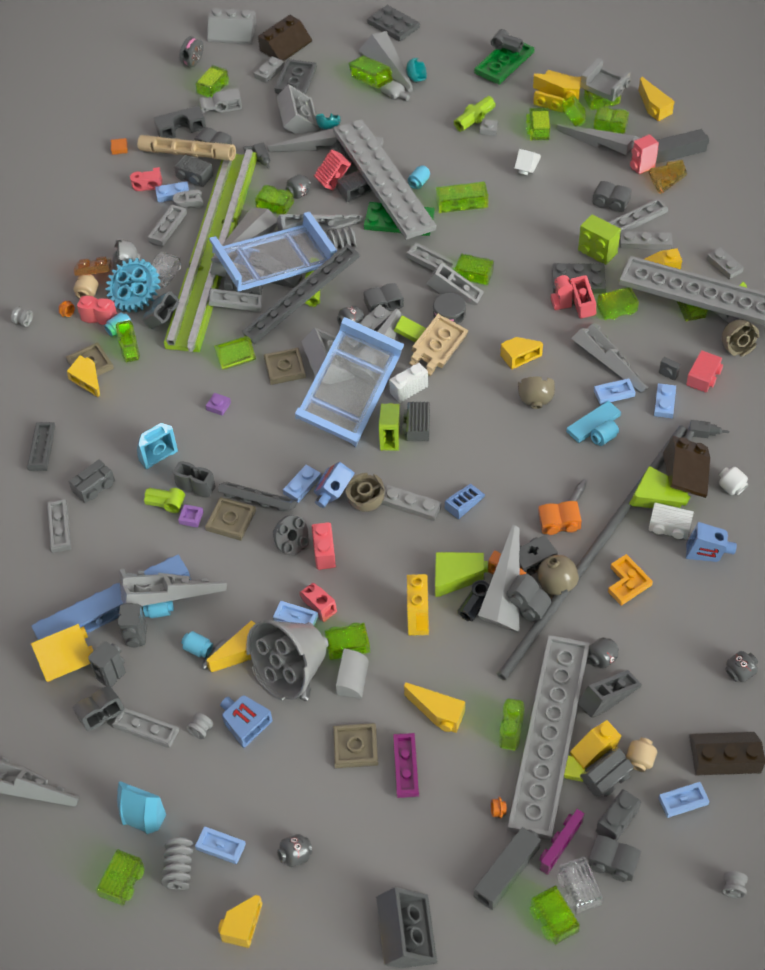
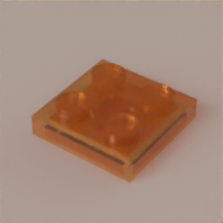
(87, 267)

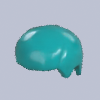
(416, 70)
(327, 123)

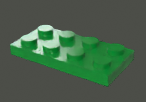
(502, 63)
(379, 220)

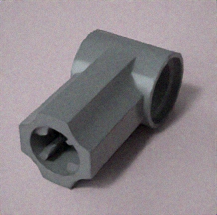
(504, 40)

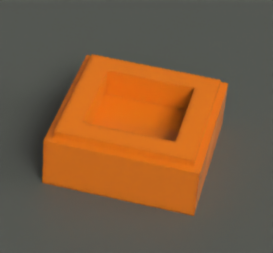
(119, 146)

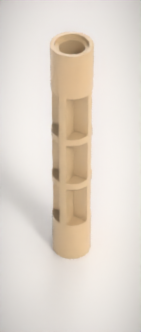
(182, 147)

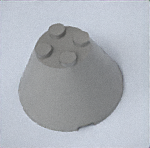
(285, 656)

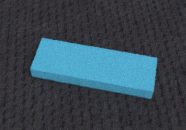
(582, 428)

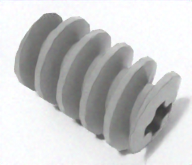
(342, 238)
(174, 864)

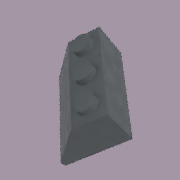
(406, 928)

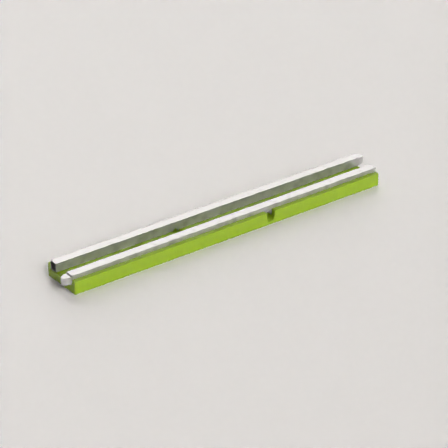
(220, 219)

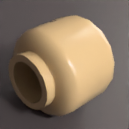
(85, 286)
(641, 754)

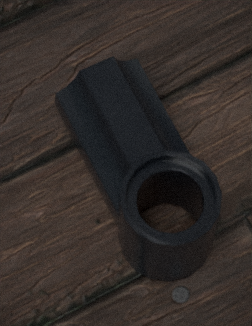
(474, 601)

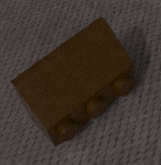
(284, 38)
(727, 753)

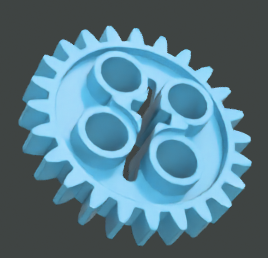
(133, 285)

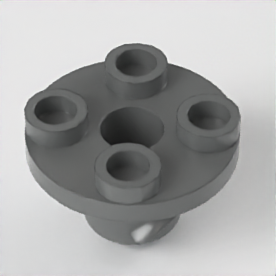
(291, 535)

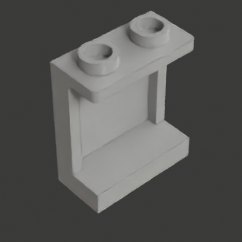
(603, 81)

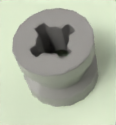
(21, 316)
(200, 725)
(735, 884)

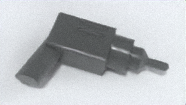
(261, 153)
(702, 429)

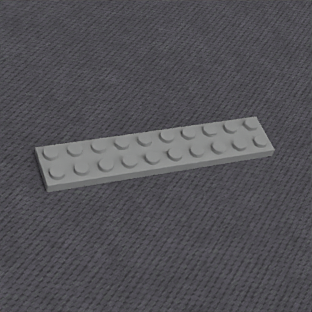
(384, 179)
(694, 289)
(549, 737)

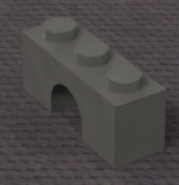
(190, 118)

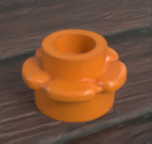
(66, 309)
(498, 808)

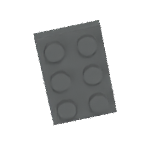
(394, 22)
(297, 74)
(594, 273)

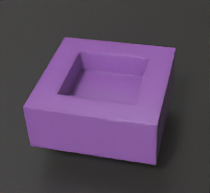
(218, 404)
(190, 515)

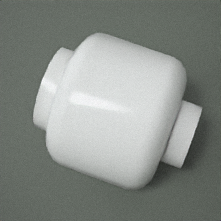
(733, 480)

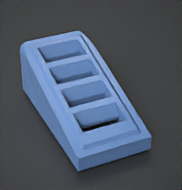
(459, 511)

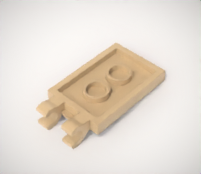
(438, 343)

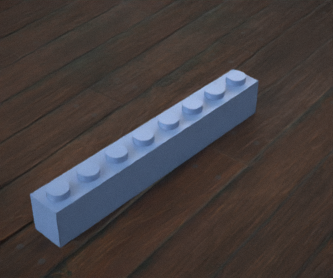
(101, 606)

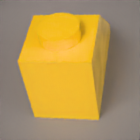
(520, 351)
(84, 374)
(595, 744)
(241, 922)

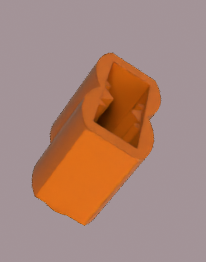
(559, 517)

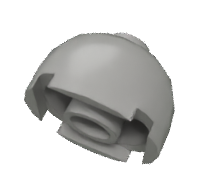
(124, 251)

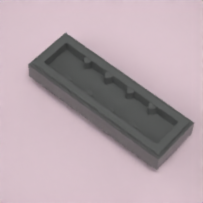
(41, 446)

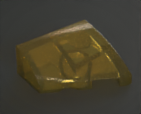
(668, 175)

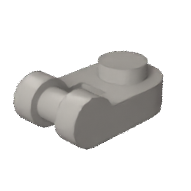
(188, 199)

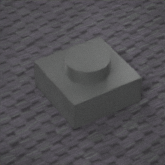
(669, 368)

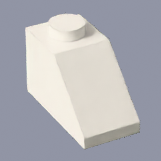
(526, 161)

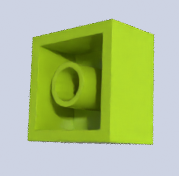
(599, 239)

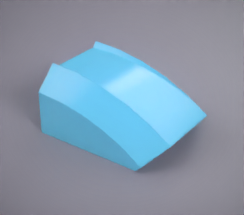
(156, 445)
(139, 808)

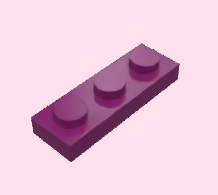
(406, 765)
(561, 841)

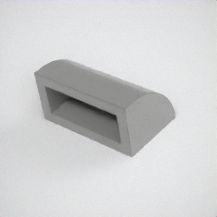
(352, 674)

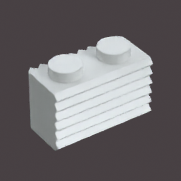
(408, 382)
(671, 521)

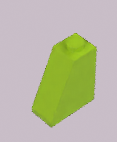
(389, 426)
(656, 489)
(458, 571)

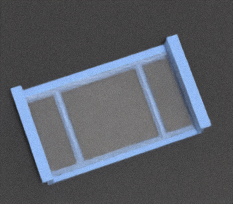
(275, 254)
(350, 381)

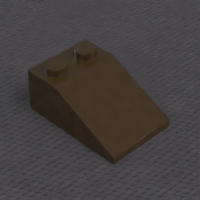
(687, 466)

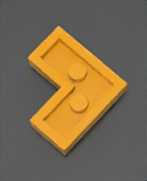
(632, 580)

